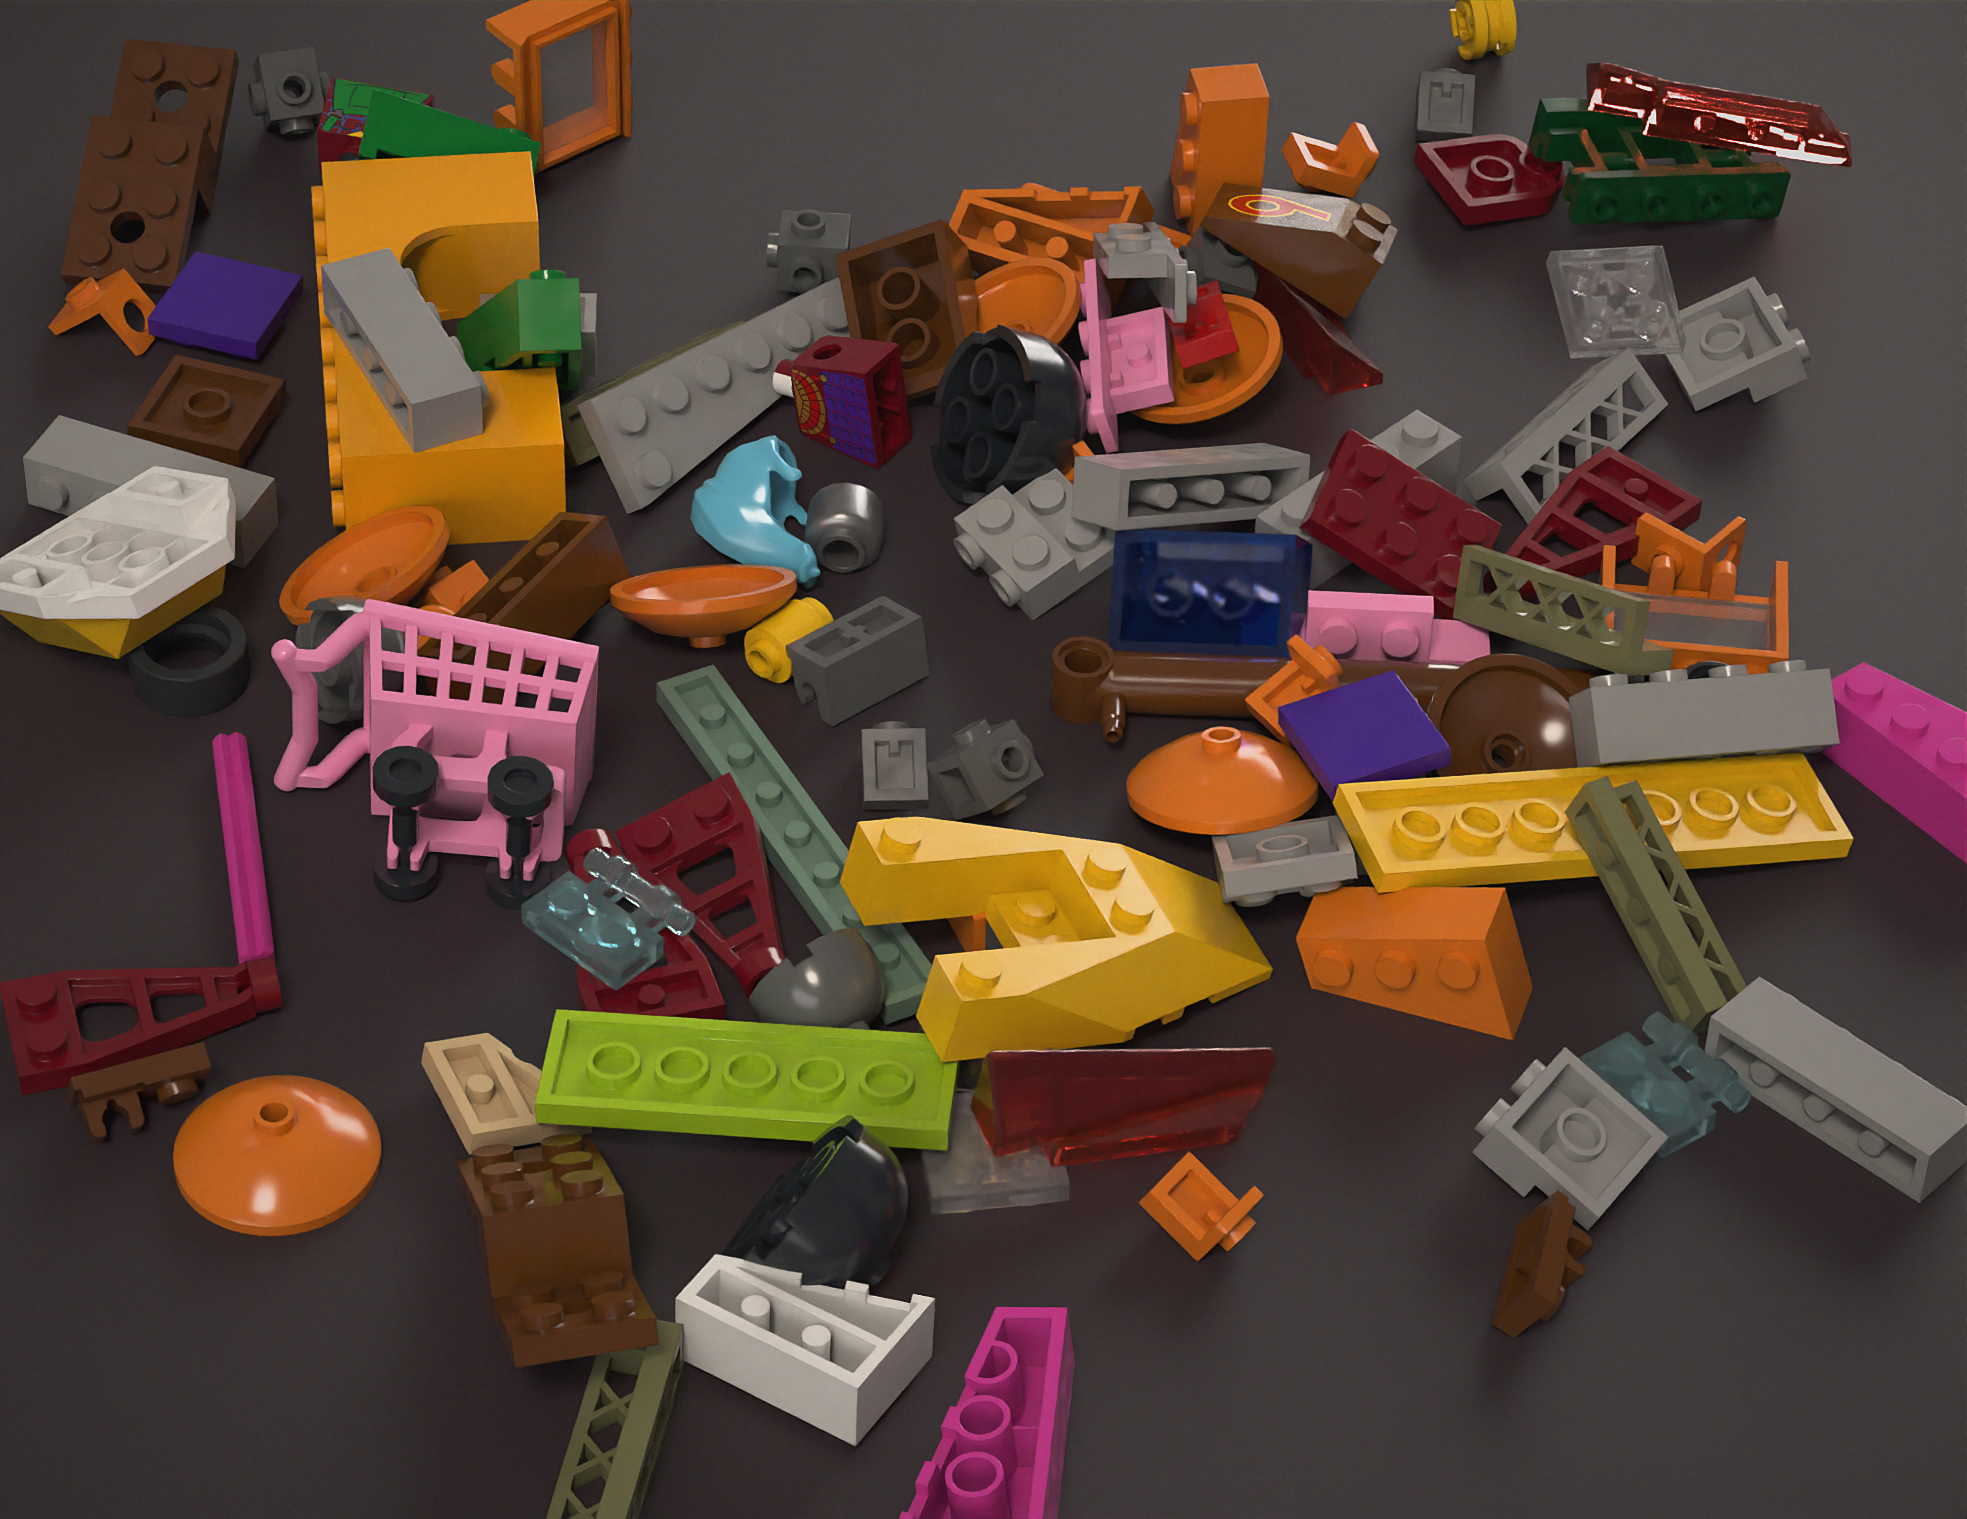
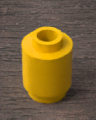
(767, 641)

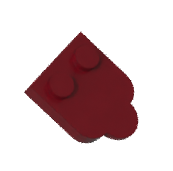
(1490, 177)

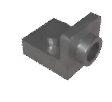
(1444, 105)
(893, 767)

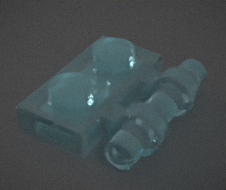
(595, 930)
(1650, 1085)

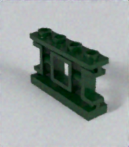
(1618, 186)

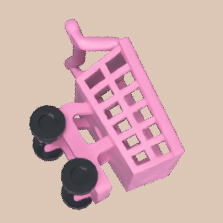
(453, 754)

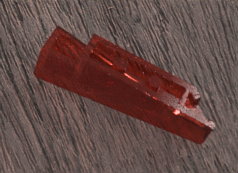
(1718, 116)
(1315, 337)
(1117, 1100)

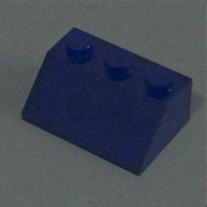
(1208, 592)

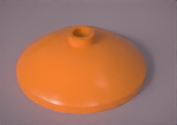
(1029, 296)
(1227, 381)
(377, 560)
(704, 599)
(1222, 783)
(277, 1155)

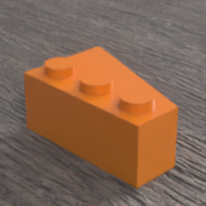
(1218, 137)
(1060, 226)
(1421, 953)

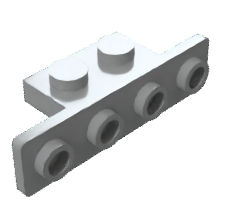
(1146, 253)

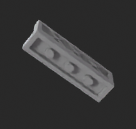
(1556, 423)

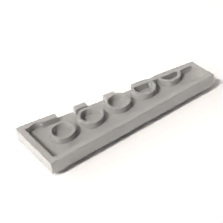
(690, 405)

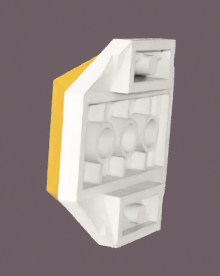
(123, 564)

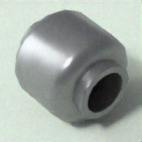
(845, 526)

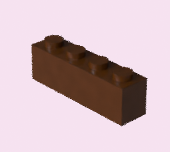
(542, 590)

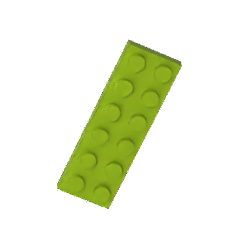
(744, 1078)

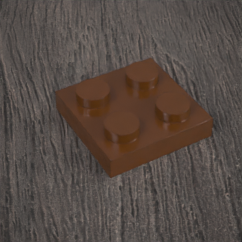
(209, 409)

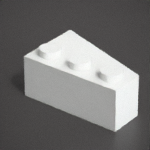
(805, 1348)

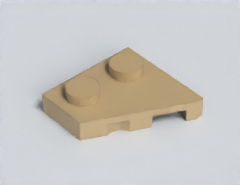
(488, 1092)

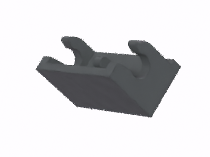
(859, 659)

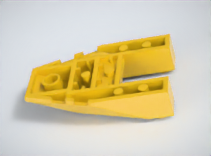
(1084, 925)

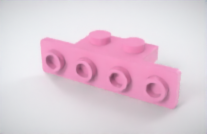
(1126, 361)
(1389, 629)

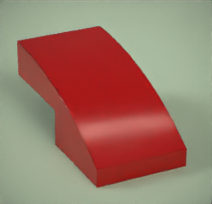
(1206, 330)

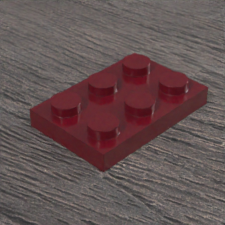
(1395, 521)

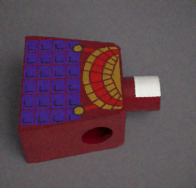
(849, 396)

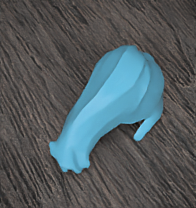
(747, 507)

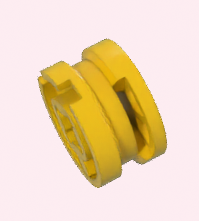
(1484, 27)

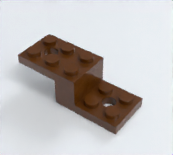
(151, 163)
(555, 1251)

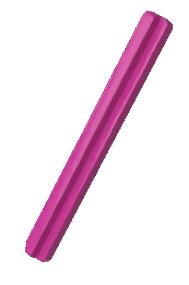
(242, 847)

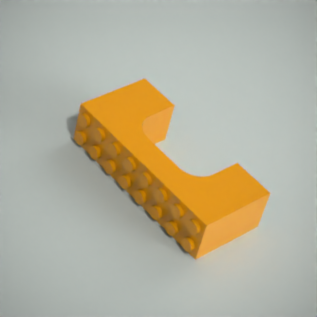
(464, 233)

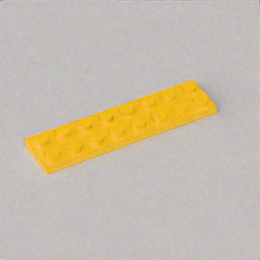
(1518, 831)

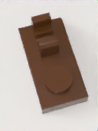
(167, 1075)
(1540, 1265)

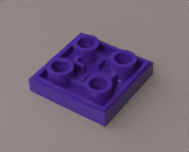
(225, 305)
(1364, 733)

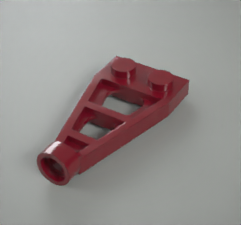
(1614, 486)
(692, 831)
(677, 990)
(46, 1032)

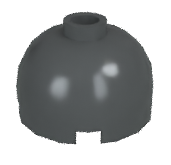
(343, 685)
(832, 988)

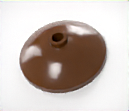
(1507, 709)

